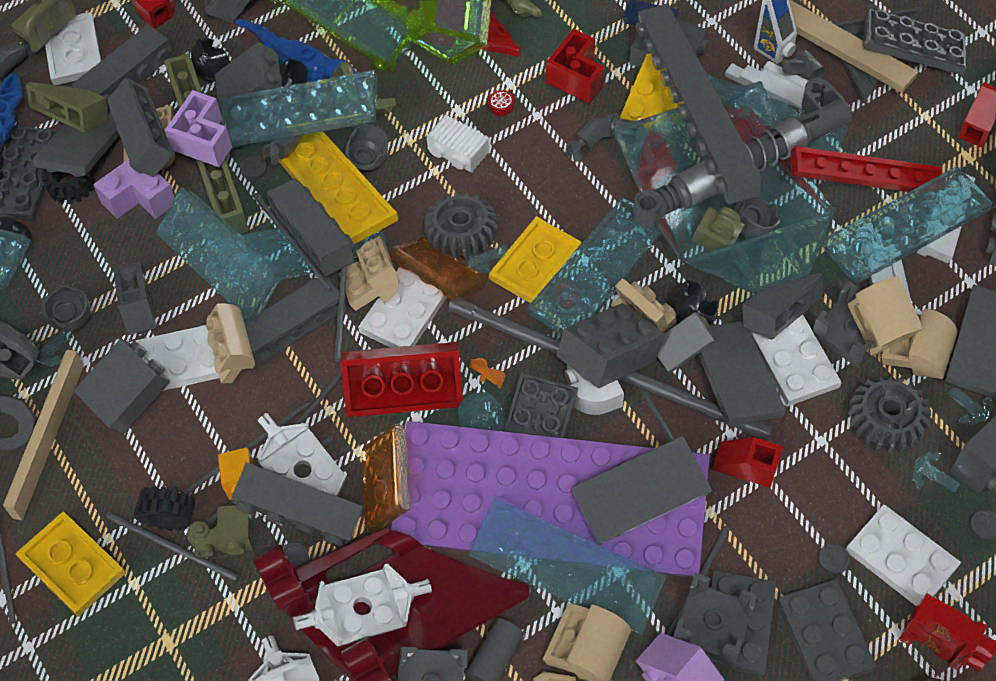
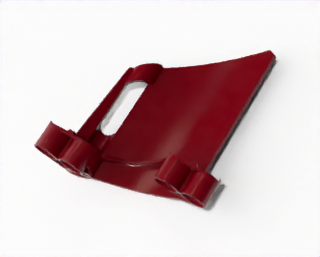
(457, 602)

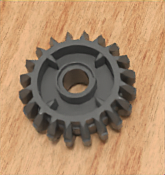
(461, 225)
(882, 395)

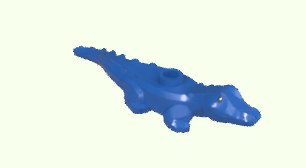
(318, 64)
(10, 98)

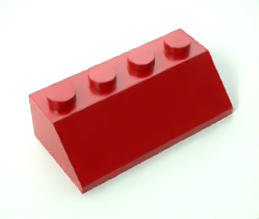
(401, 379)

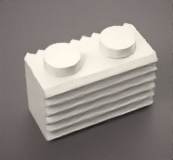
(457, 143)

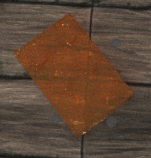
(434, 268)
(385, 478)

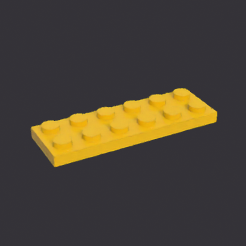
(338, 187)

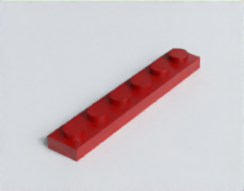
(860, 169)

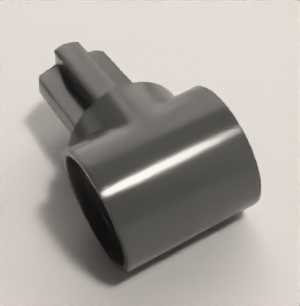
(804, 65)

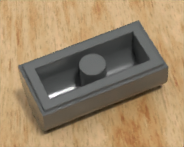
(495, 652)

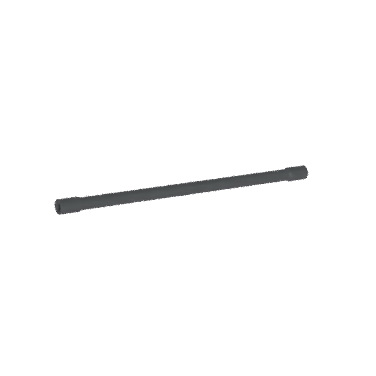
(472, 312)

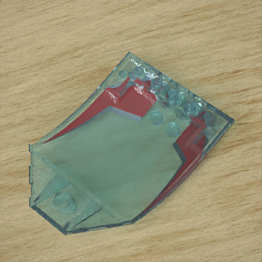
(661, 148)

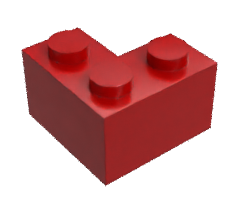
(573, 67)

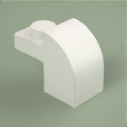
(594, 399)

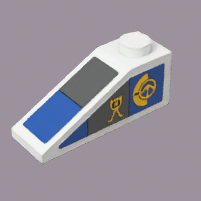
(776, 30)

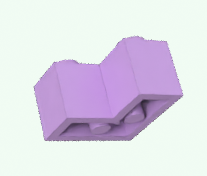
(197, 130)
(126, 188)
(676, 661)

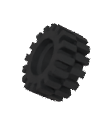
(69, 190)
(164, 508)

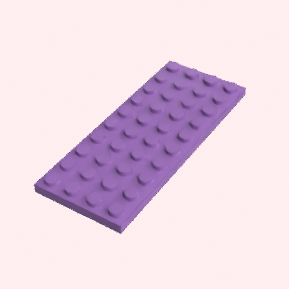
(463, 469)

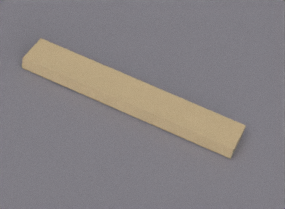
(851, 49)
(43, 435)

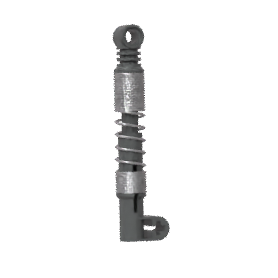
(696, 185)

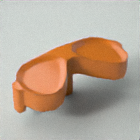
(495, 376)

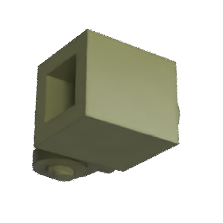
(718, 229)
(230, 535)

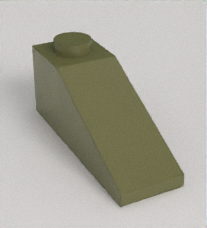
(69, 105)

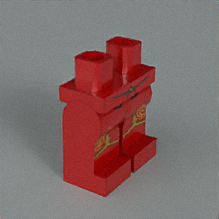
(949, 634)

